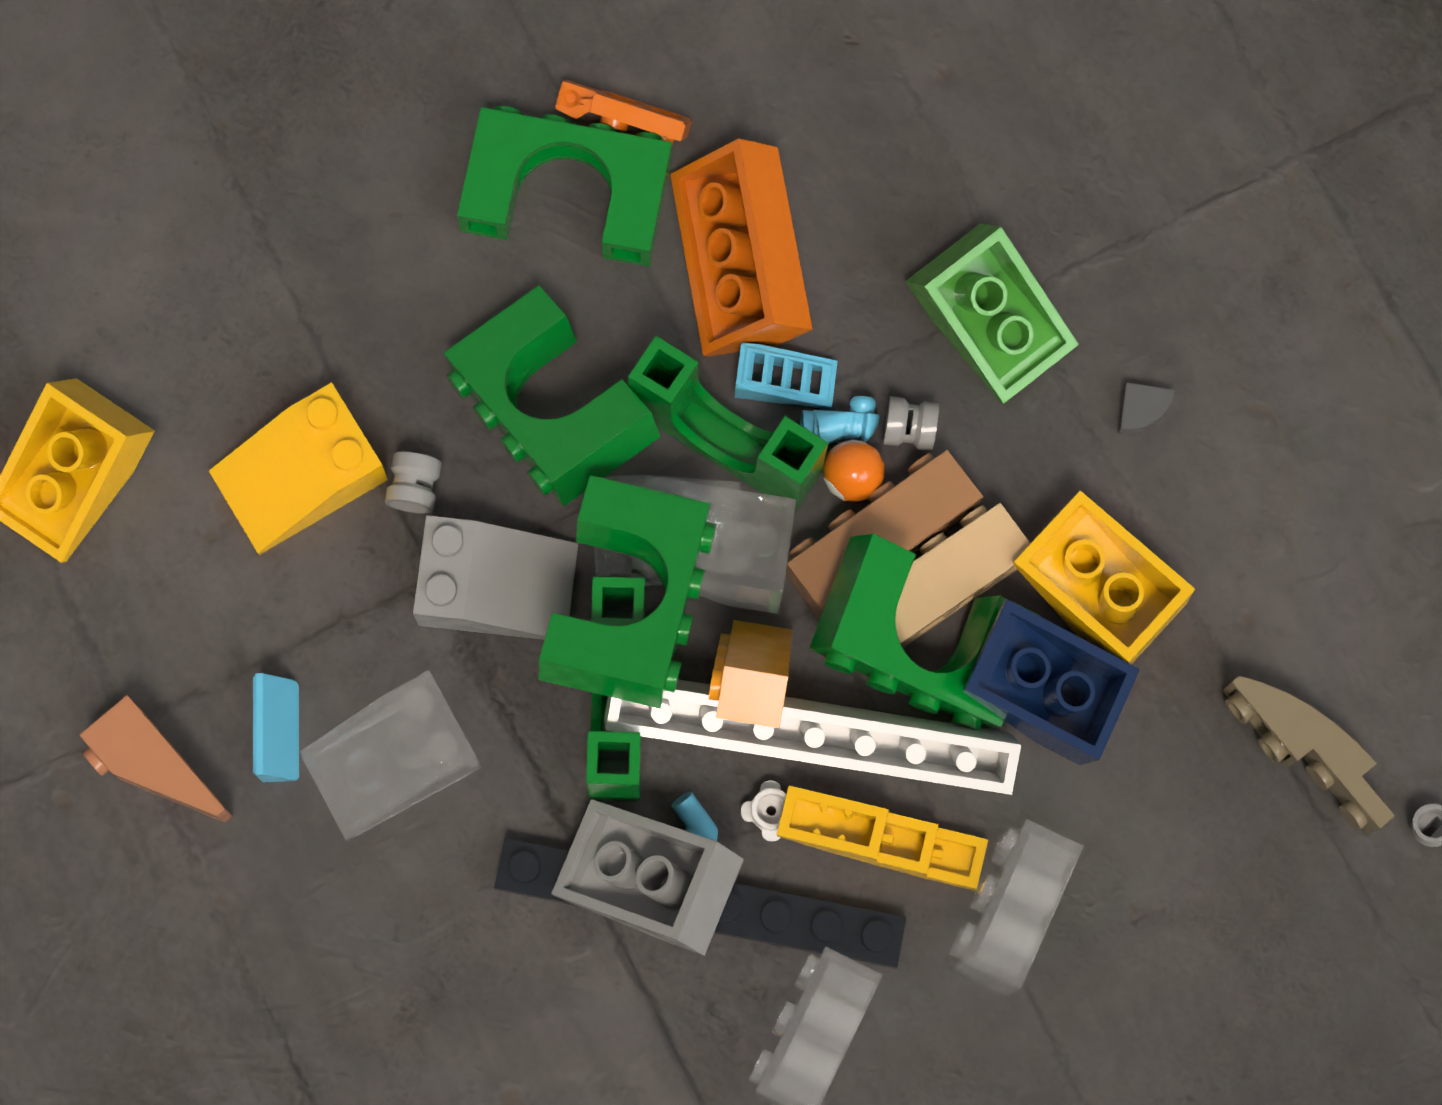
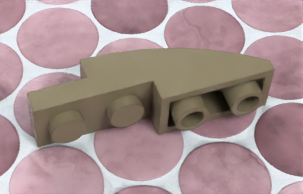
(1297, 730)

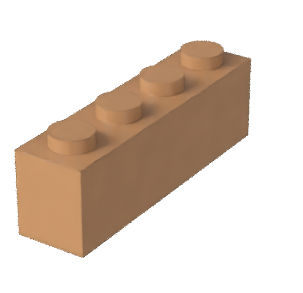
(905, 514)

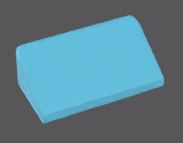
(275, 728)

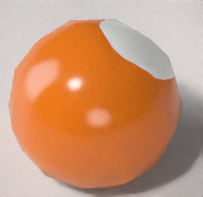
(853, 470)

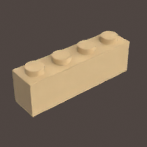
(958, 570)

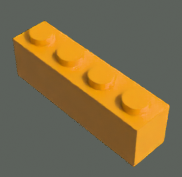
(751, 673)

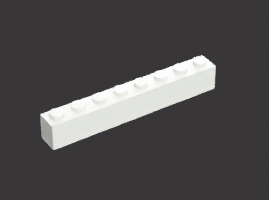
(833, 738)

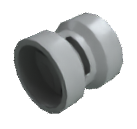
(922, 423)
(413, 482)

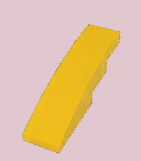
(882, 838)

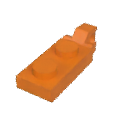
(621, 111)

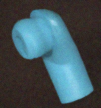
(694, 816)

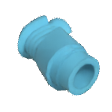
(840, 425)

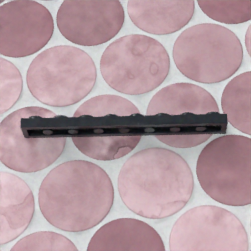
(748, 913)

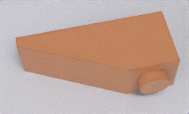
(142, 756)

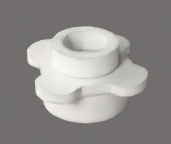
(755, 810)

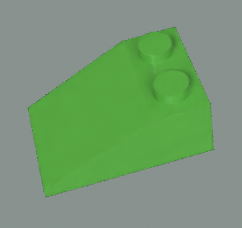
(992, 310)

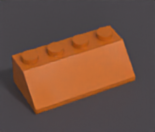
(740, 248)

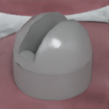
(1421, 822)

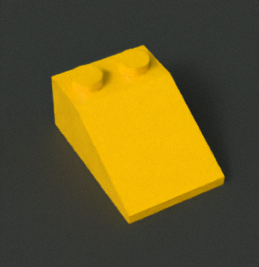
(68, 466)
(298, 469)
(1103, 580)

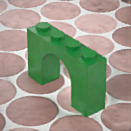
(514, 144)
(560, 451)
(772, 462)
(861, 634)
(635, 658)
(614, 756)

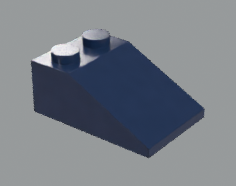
(1050, 684)

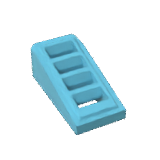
(772, 356)

